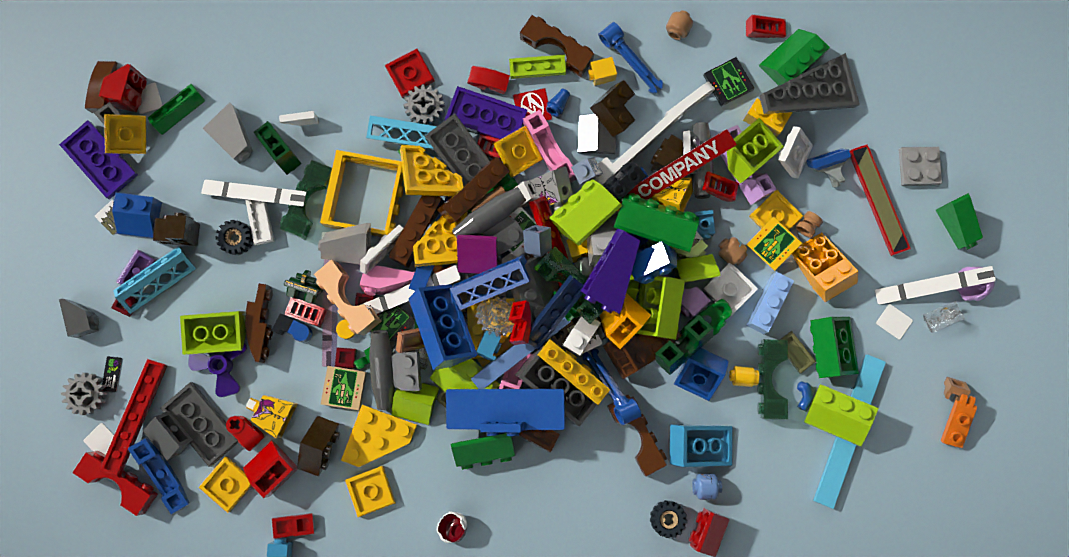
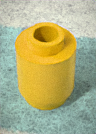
(744, 376)

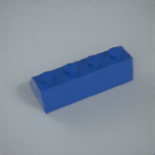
(442, 326)

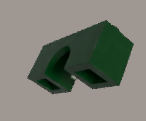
(674, 354)

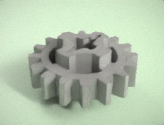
(422, 97)
(81, 384)

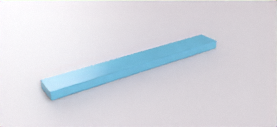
(843, 450)

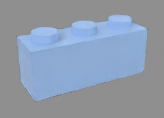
(770, 303)

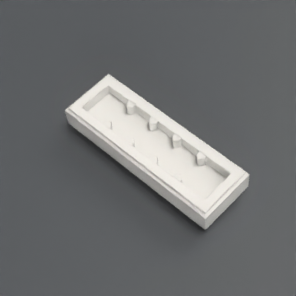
(259, 222)
(377, 253)

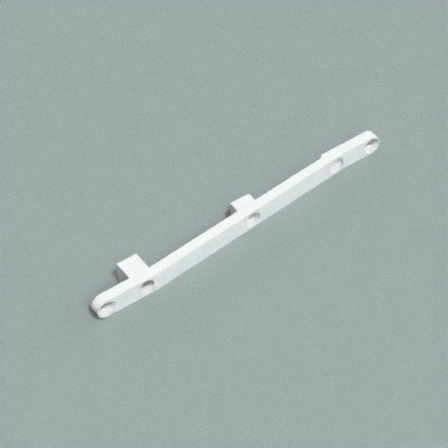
(670, 118)

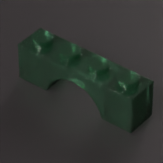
(315, 179)
(558, 268)
(772, 404)

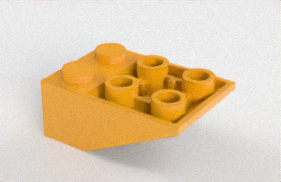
(825, 267)

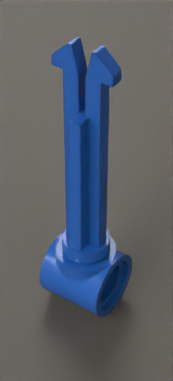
(613, 37)
(625, 409)

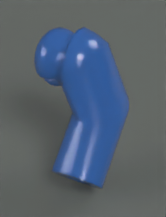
(807, 394)

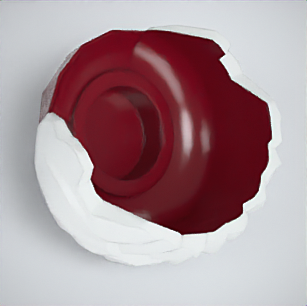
(452, 527)

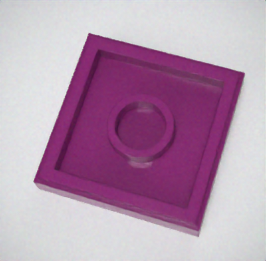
(476, 253)

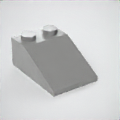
(600, 239)

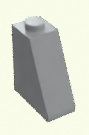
(230, 133)
(346, 244)

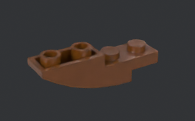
(256, 329)

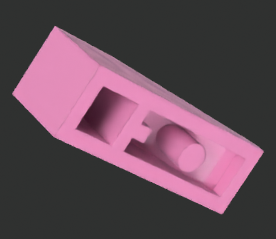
(384, 280)

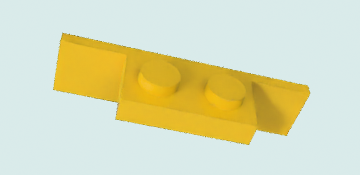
(570, 369)

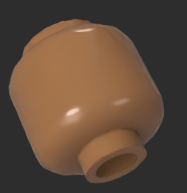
(679, 25)
(732, 251)

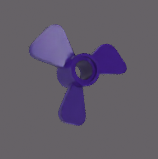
(225, 383)

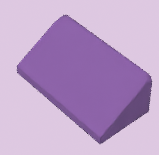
(136, 264)

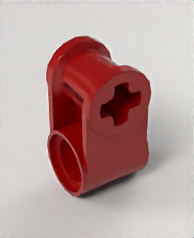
(247, 434)

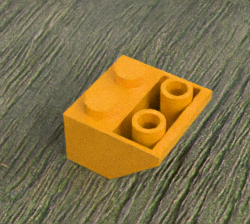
(623, 326)

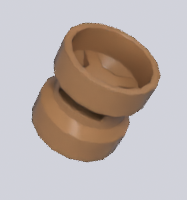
(809, 224)

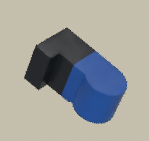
(298, 330)

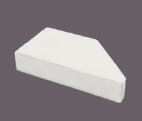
(300, 119)

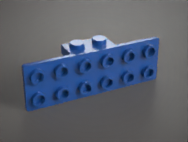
(505, 410)

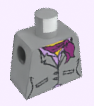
(554, 186)

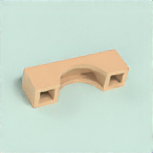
(333, 280)

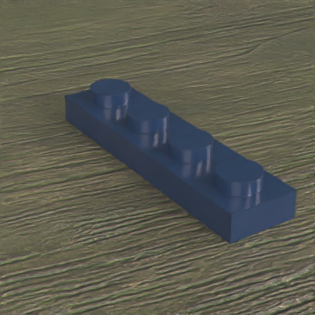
(555, 311)

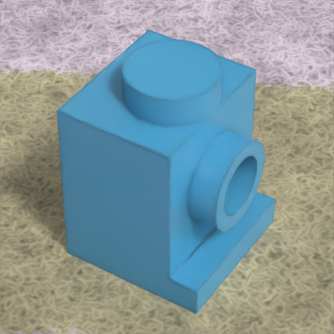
(706, 216)
(488, 345)

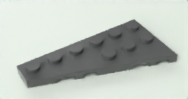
(817, 89)

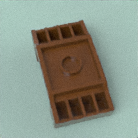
(636, 352)

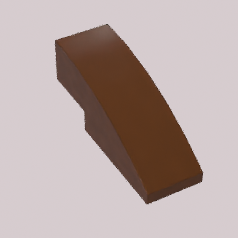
(101, 70)

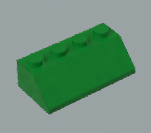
(657, 222)

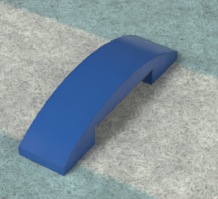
(161, 474)

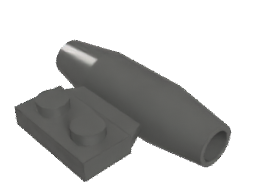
(691, 140)
(494, 220)
(391, 370)

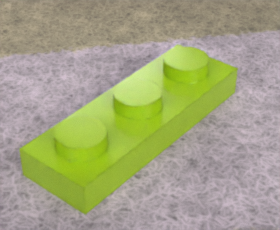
(537, 66)

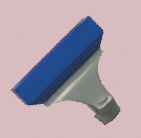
(831, 164)

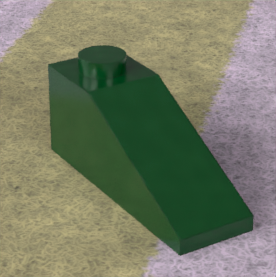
(277, 148)

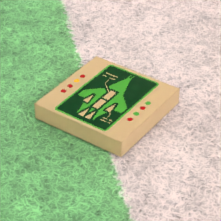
(343, 388)

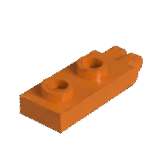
(959, 421)

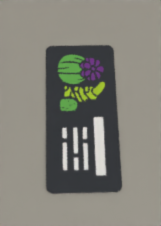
(111, 373)

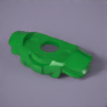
(719, 312)

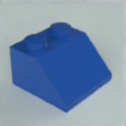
(135, 214)
(653, 262)
(702, 373)

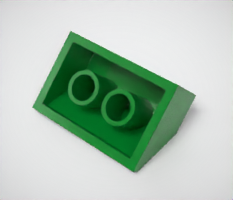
(794, 56)
(834, 347)
(483, 450)

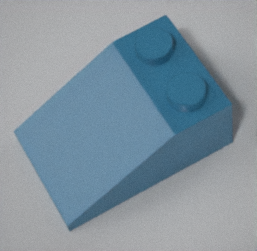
(700, 445)

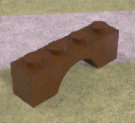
(538, 33)
(473, 191)
(420, 219)
(648, 457)

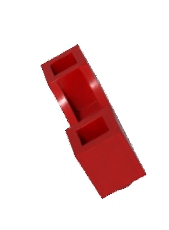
(135, 495)

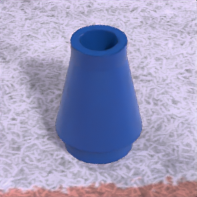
(557, 104)

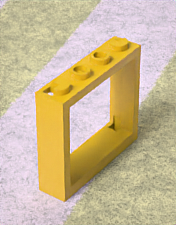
(335, 182)

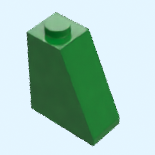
(961, 222)

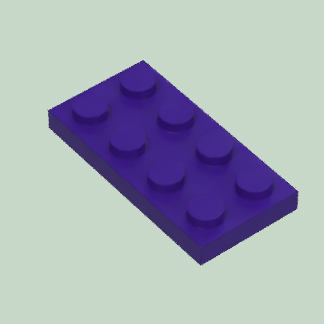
(485, 114)
(105, 170)

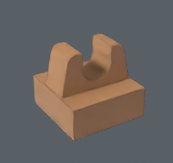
(955, 386)

